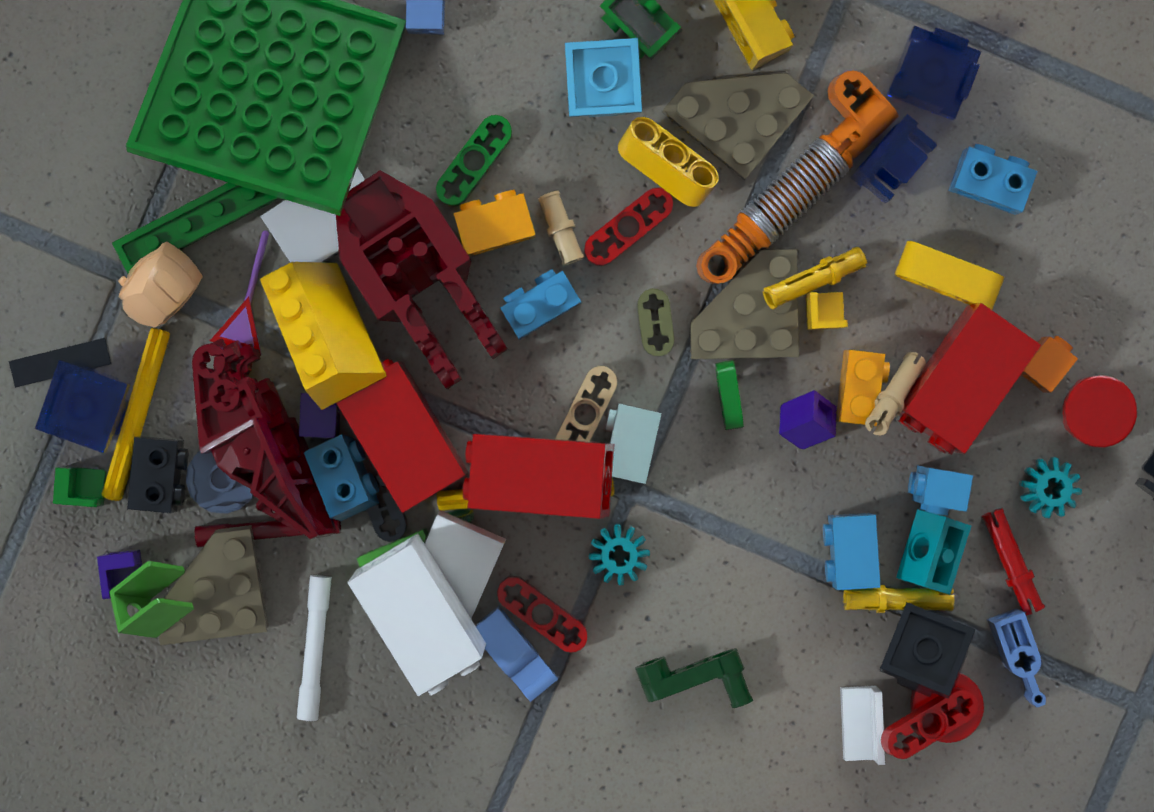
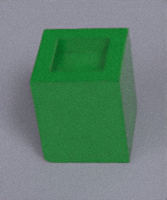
(79, 486)

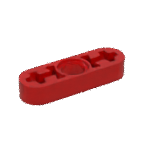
(644, 203)
(559, 636)
(912, 744)

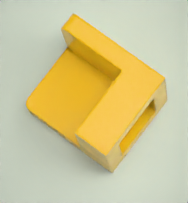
(825, 311)

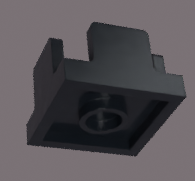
(927, 651)

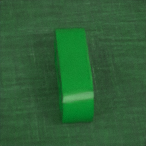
(729, 395)

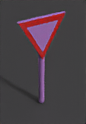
(242, 324)

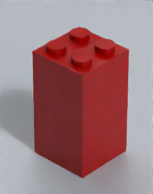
(967, 379)
(402, 437)
(539, 476)

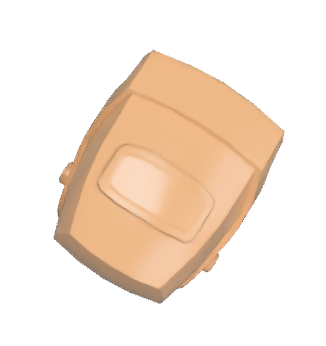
(159, 285)

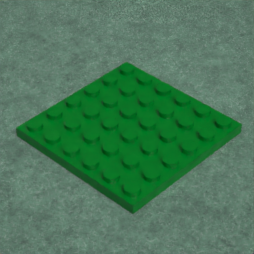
(269, 94)

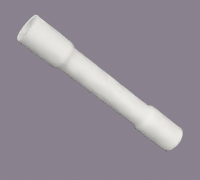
(317, 608)

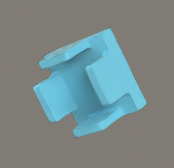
(603, 77)

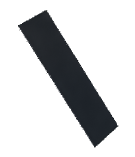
(43, 365)

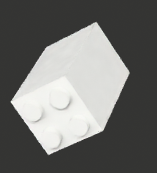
(418, 616)

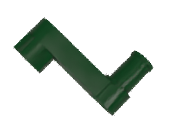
(660, 682)

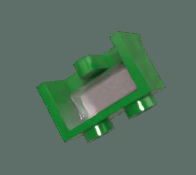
(643, 21)

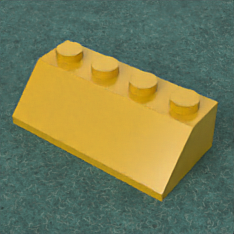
(756, 29)
(322, 330)

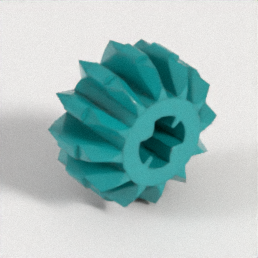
(1039, 482)
(610, 562)

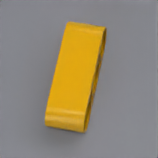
(668, 161)
(948, 275)

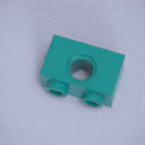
(933, 551)

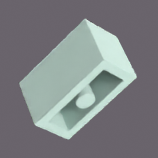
(634, 440)

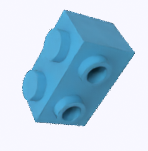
(993, 179)
(541, 304)
(342, 477)
(940, 489)
(852, 551)

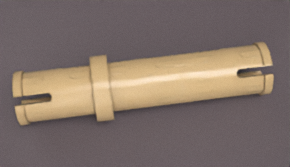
(891, 401)

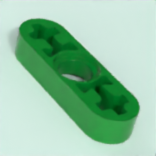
(497, 144)

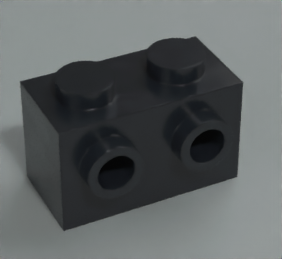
(157, 474)

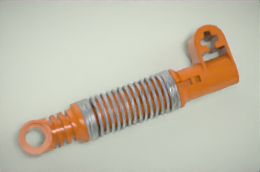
(828, 158)

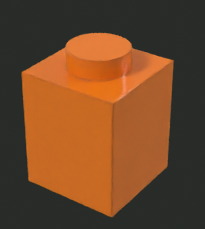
(1049, 363)

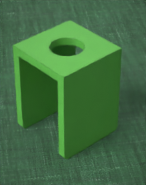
(138, 591)

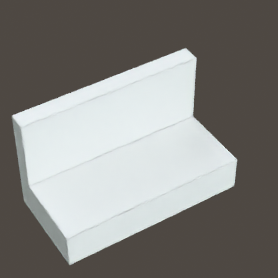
(862, 723)

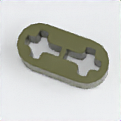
(664, 321)

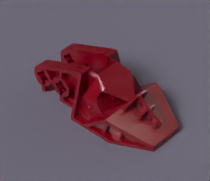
(398, 247)
(256, 438)

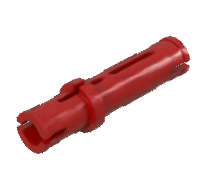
(1012, 560)

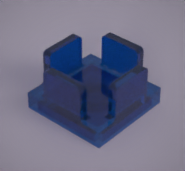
(935, 71)
(894, 159)
(84, 406)

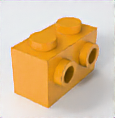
(494, 223)
(860, 385)

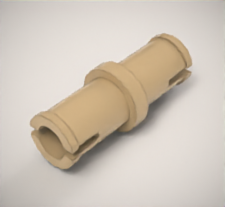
(560, 228)

